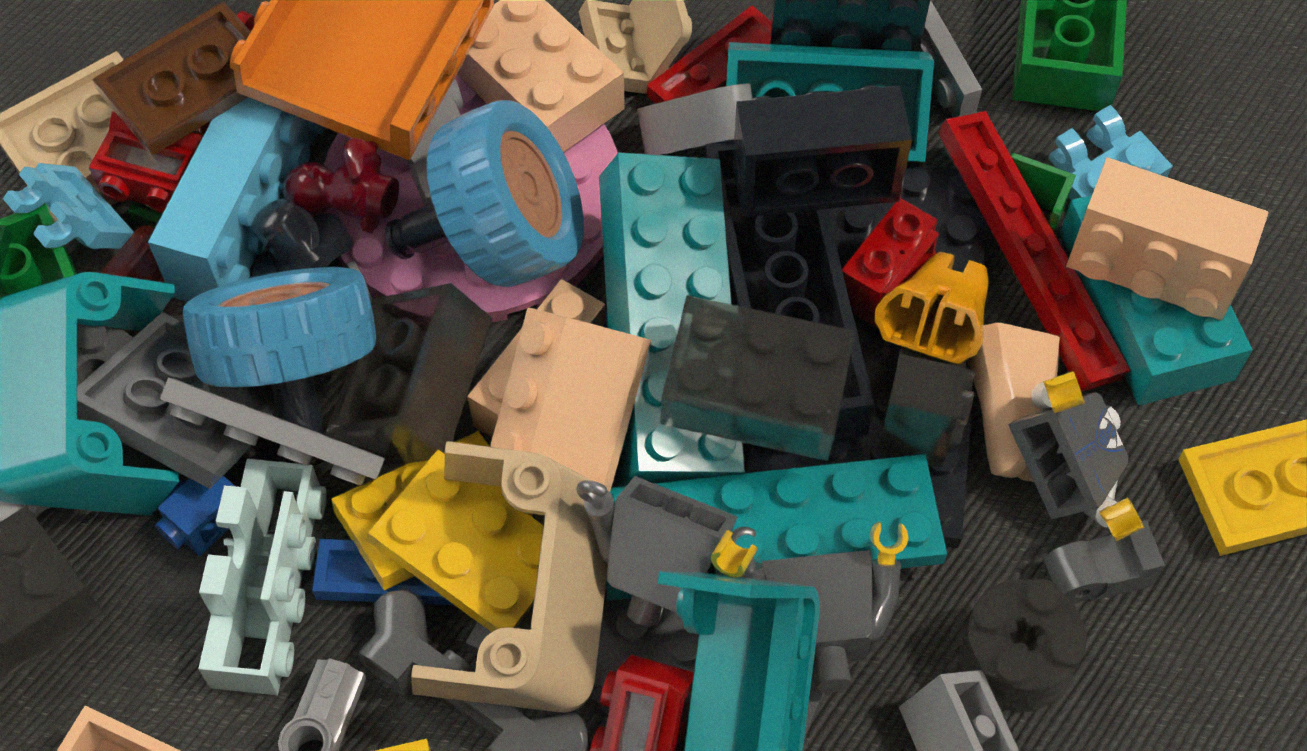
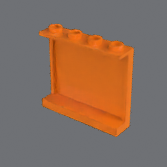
(359, 63)

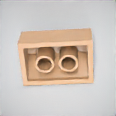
(571, 393)

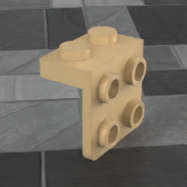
(637, 37)

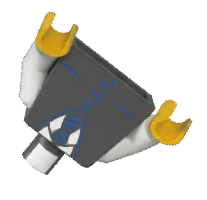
(1076, 454)

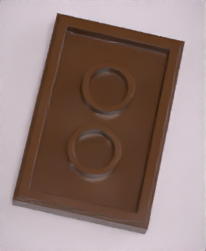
(177, 80)

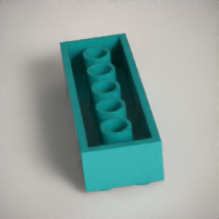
(658, 246)

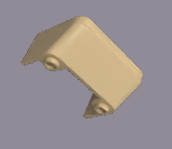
(557, 658)

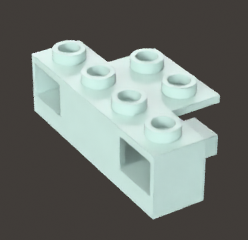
(260, 580)

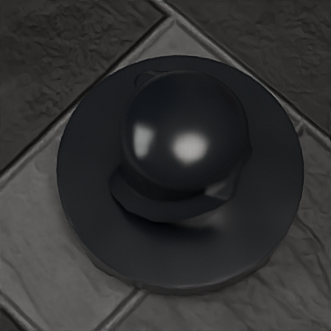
(296, 238)

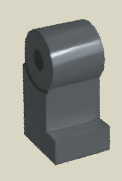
(1105, 566)

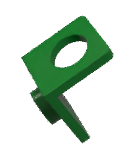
(1047, 184)

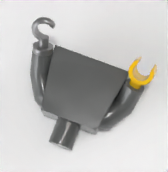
(657, 532)
(854, 600)

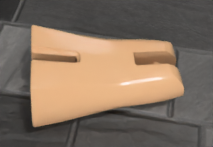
(1004, 376)

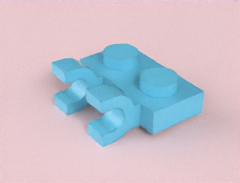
(1111, 138)
(76, 205)

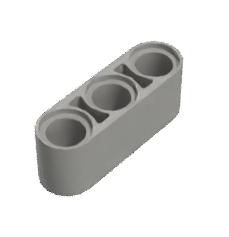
(691, 120)

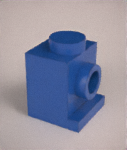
(191, 515)

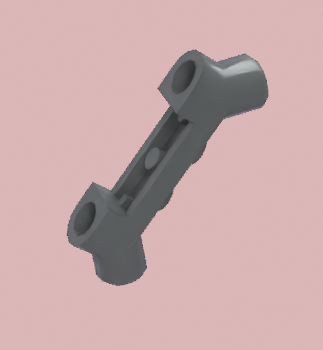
(403, 642)

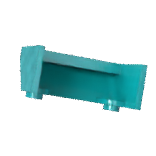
(44, 448)
(749, 660)

